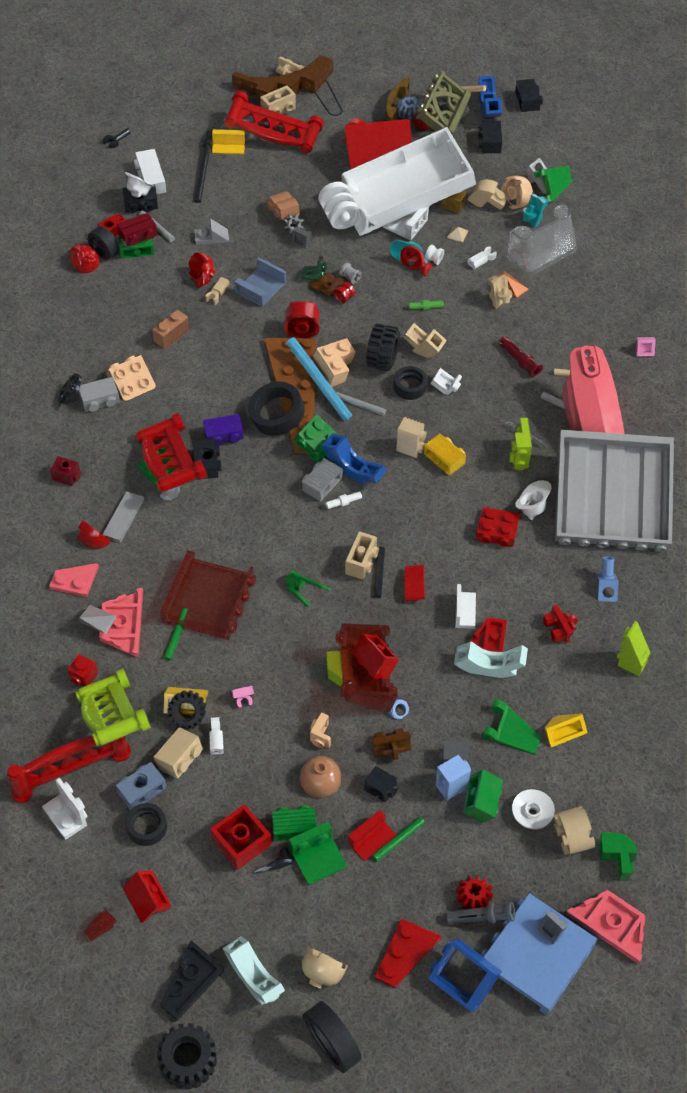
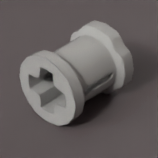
(350, 273)

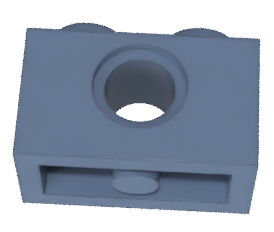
(145, 775)

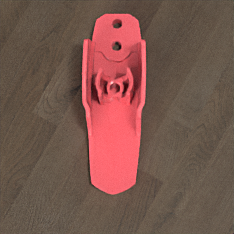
(591, 396)

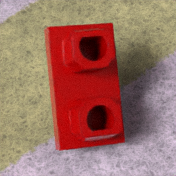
(564, 623)

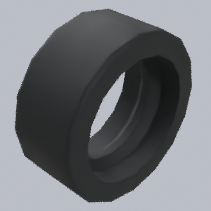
(103, 242)
(410, 393)
(148, 839)

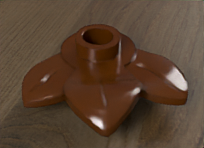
(327, 284)

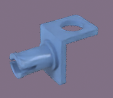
(607, 579)

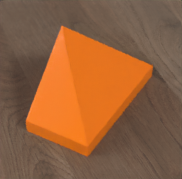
(514, 285)

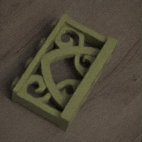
(455, 94)

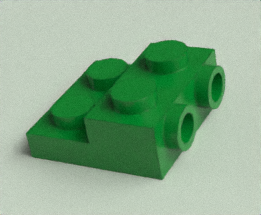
(312, 438)

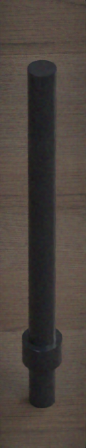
(207, 145)

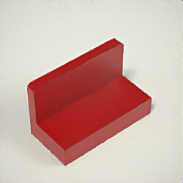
(371, 836)
(146, 895)

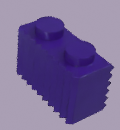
(224, 429)

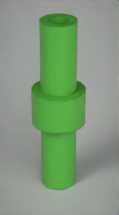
(426, 305)

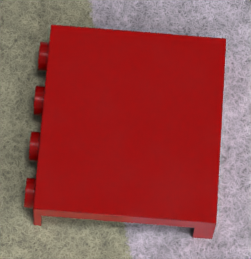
(375, 139)

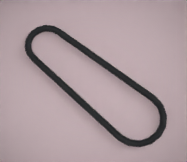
(336, 99)

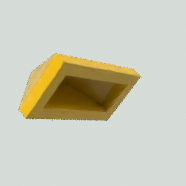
(565, 728)

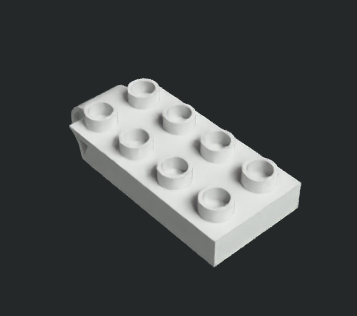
(397, 183)

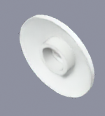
(533, 800)

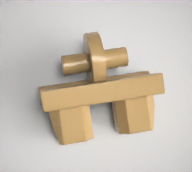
(286, 66)
(499, 290)

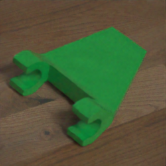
(555, 180)
(512, 730)

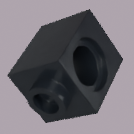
(381, 784)

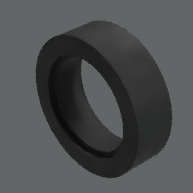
(272, 391)
(332, 1036)

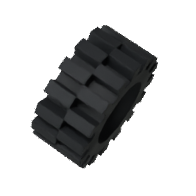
(186, 722)

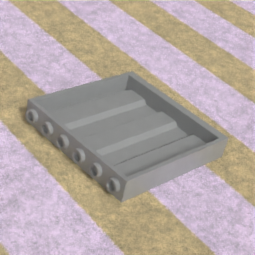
(614, 490)

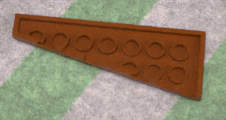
(290, 370)

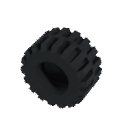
(382, 347)
(191, 1074)

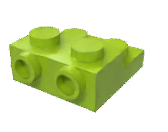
(521, 446)

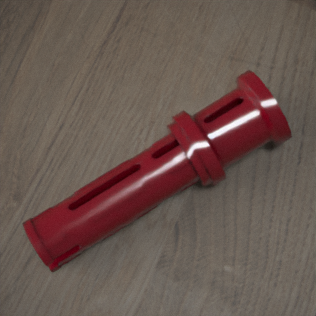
(525, 360)

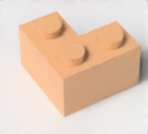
(332, 361)

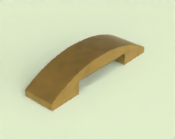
(399, 90)

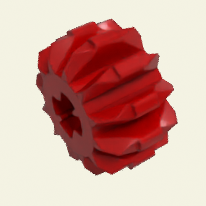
(468, 899)

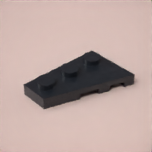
(194, 976)

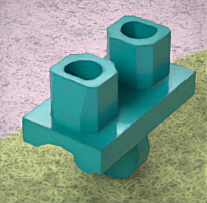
(534, 210)

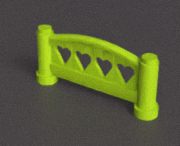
(122, 712)

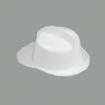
(137, 186)
(533, 498)

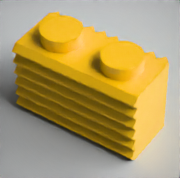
(445, 454)

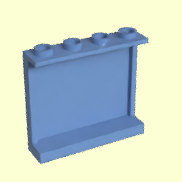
(531, 961)

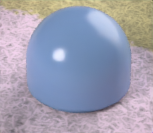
(392, 713)

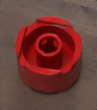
(302, 319)

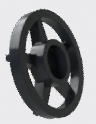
(70, 388)

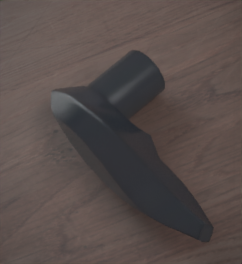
(279, 863)

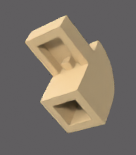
(486, 191)
(424, 344)

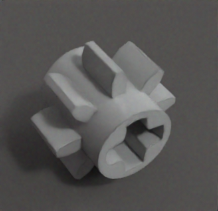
(289, 221)

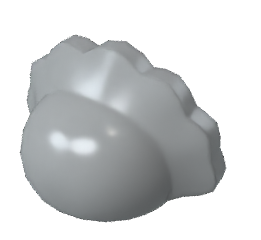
(170, 494)

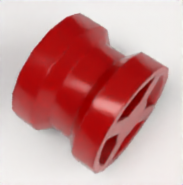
(344, 292)

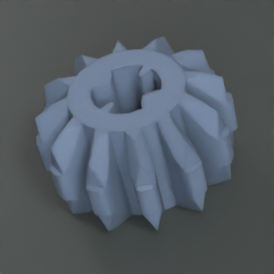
(407, 107)

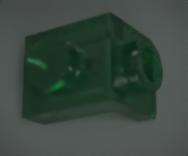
(314, 272)

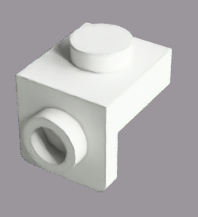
(445, 382)

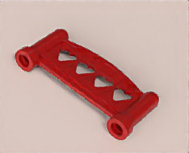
(307, 131)
(169, 431)
(24, 781)

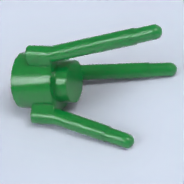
(297, 581)

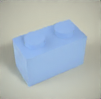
(453, 777)

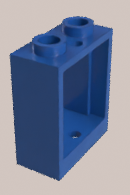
(438, 967)

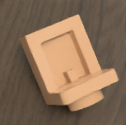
(317, 734)

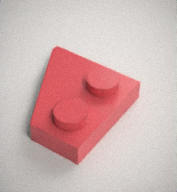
(75, 579)

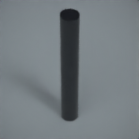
(379, 573)

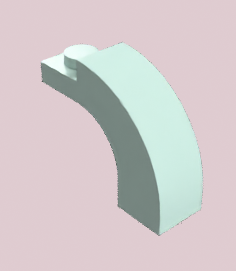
(494, 664)
(251, 971)

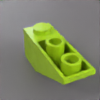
(634, 650)

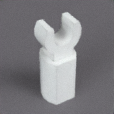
(481, 258)
(216, 737)

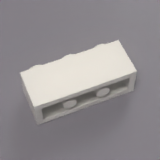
(150, 169)

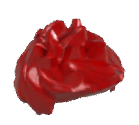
(84, 258)
(201, 268)

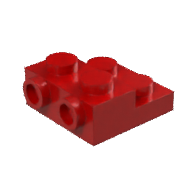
(497, 527)

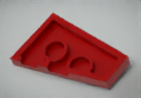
(405, 951)

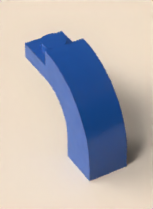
(489, 103)
(340, 453)

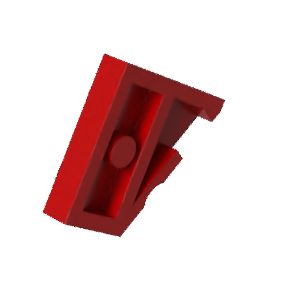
(491, 635)

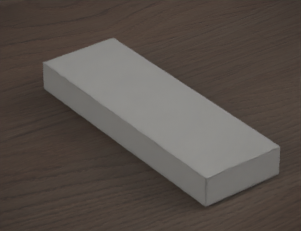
(123, 517)

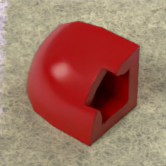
(92, 537)

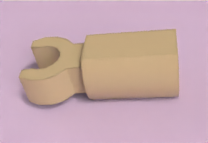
(218, 290)

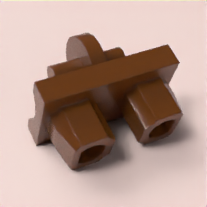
(391, 744)

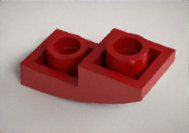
(414, 583)

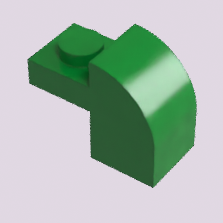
(621, 848)

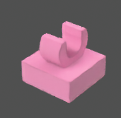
(645, 346)
(241, 693)

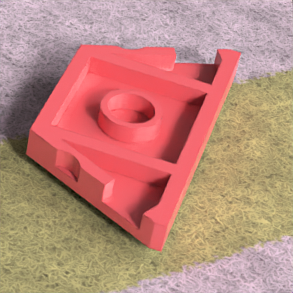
(126, 628)
(612, 922)

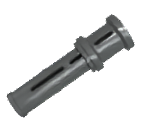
(492, 915)

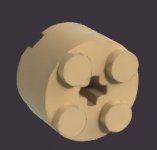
(574, 830)

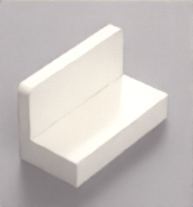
(465, 609)

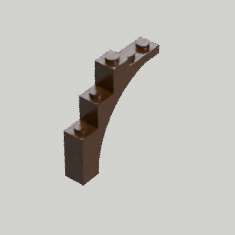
(307, 78)

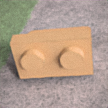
(131, 377)

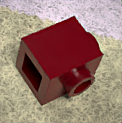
(65, 471)

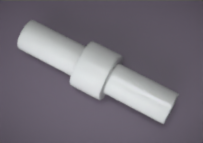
(343, 500)

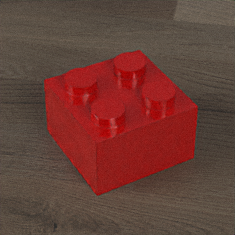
(240, 837)

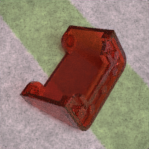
(357, 684)

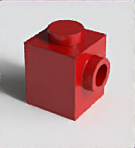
(82, 671)

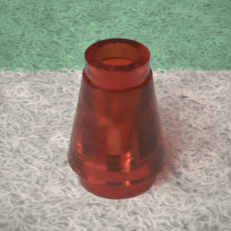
(100, 925)

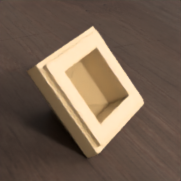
(457, 234)

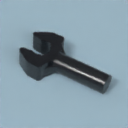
(114, 139)

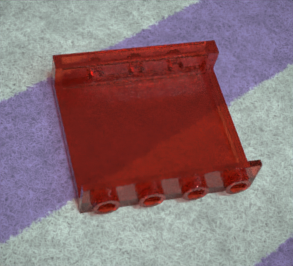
(210, 594)

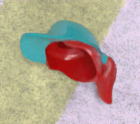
(411, 252)

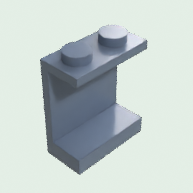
(261, 283)

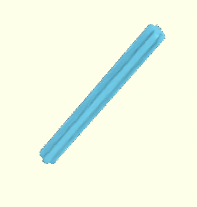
(319, 379)

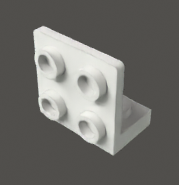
(409, 224)
(66, 811)

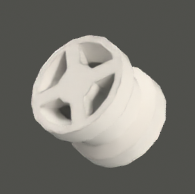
(434, 254)

